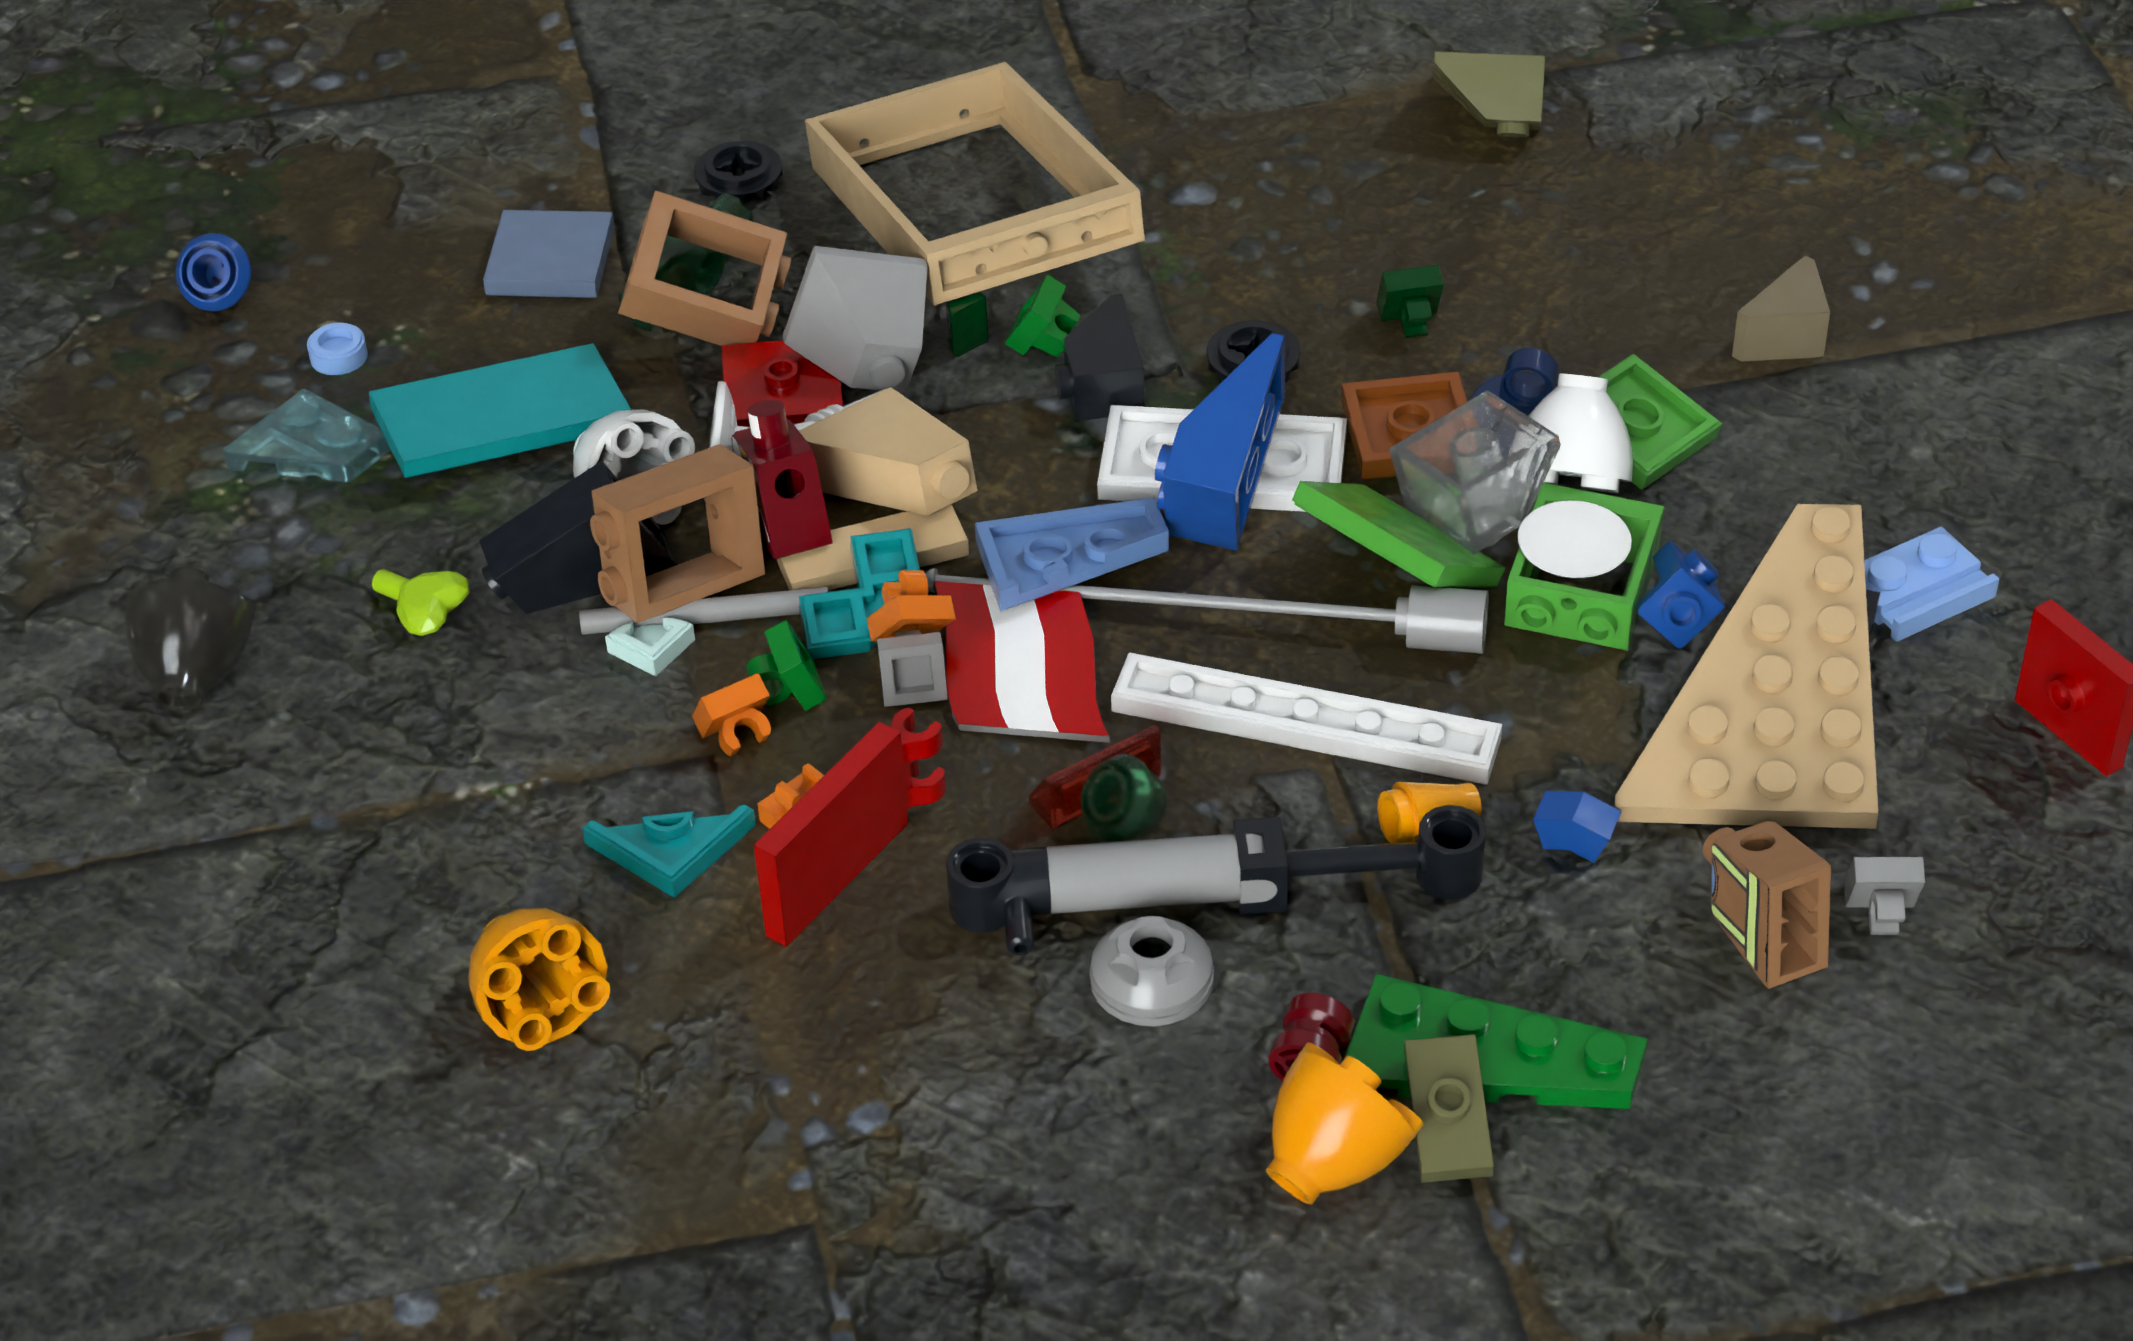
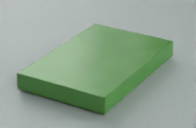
(1397, 535)

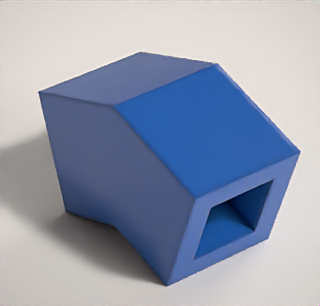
(1575, 823)

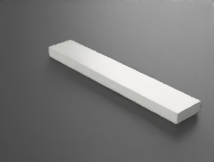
(1307, 718)

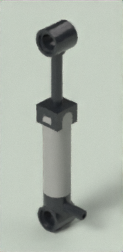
(1251, 866)

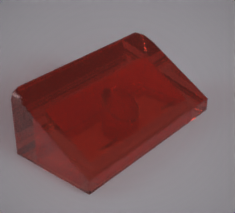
(1059, 795)

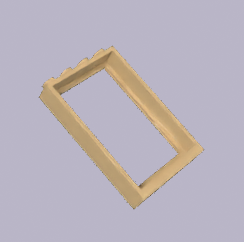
(1096, 221)

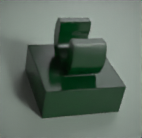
(1411, 297)

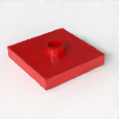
(777, 373)
(2077, 687)

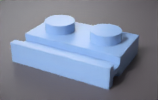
(1926, 582)

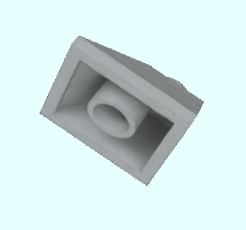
(860, 316)

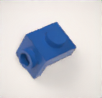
(1684, 597)

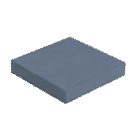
(549, 253)

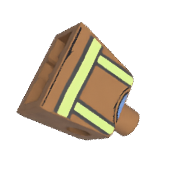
(1771, 900)

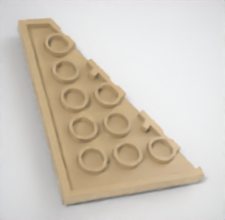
(1779, 699)

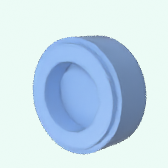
(337, 349)

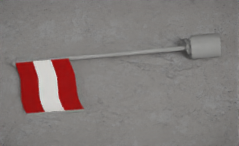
(1036, 661)

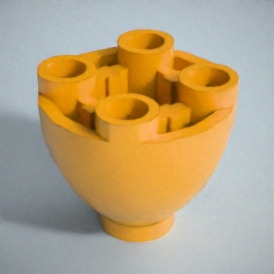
(537, 975)
(1334, 1126)

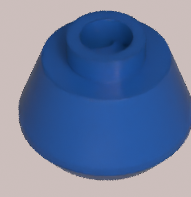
(205, 263)

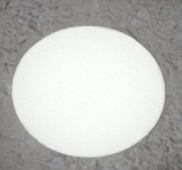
(1574, 539)

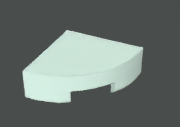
(651, 645)

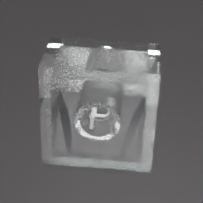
(1475, 470)

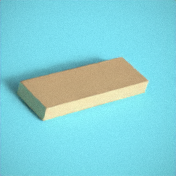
(935, 536)

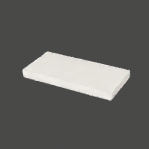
(1299, 451)

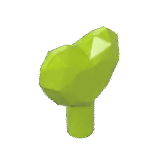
(423, 599)

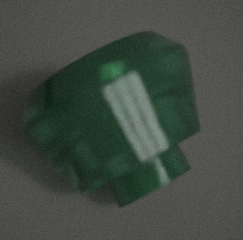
(1122, 799)

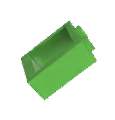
(1588, 613)

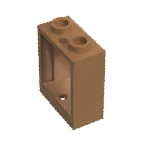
(691, 311)
(732, 523)

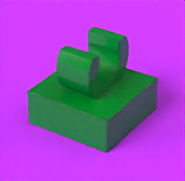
(787, 669)

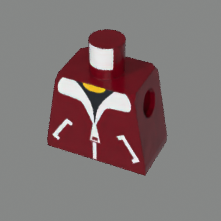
(786, 481)

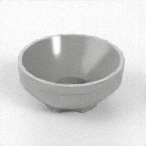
(1156, 988)

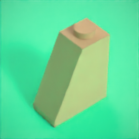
(891, 455)

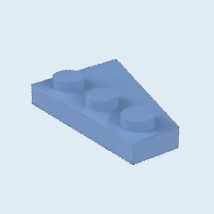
(1066, 547)

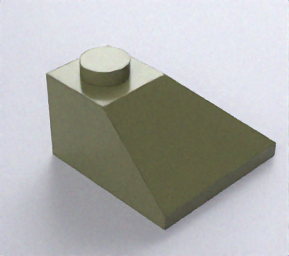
(1495, 88)

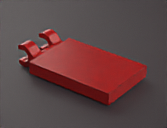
(844, 823)

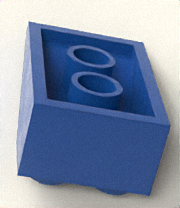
(1222, 451)

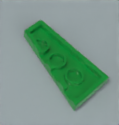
(1516, 1047)

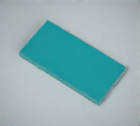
(495, 409)

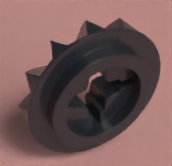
(717, 167)
(1237, 341)

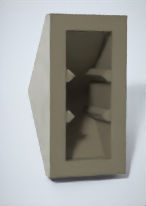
(1785, 318)

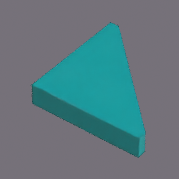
(670, 847)

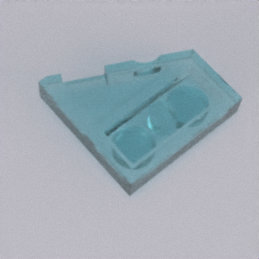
(310, 439)

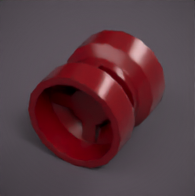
(1309, 1020)

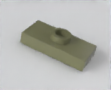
(1451, 1103)

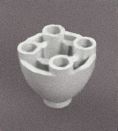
(1589, 431)
(632, 444)

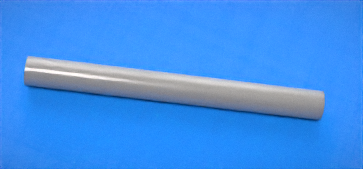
(704, 610)

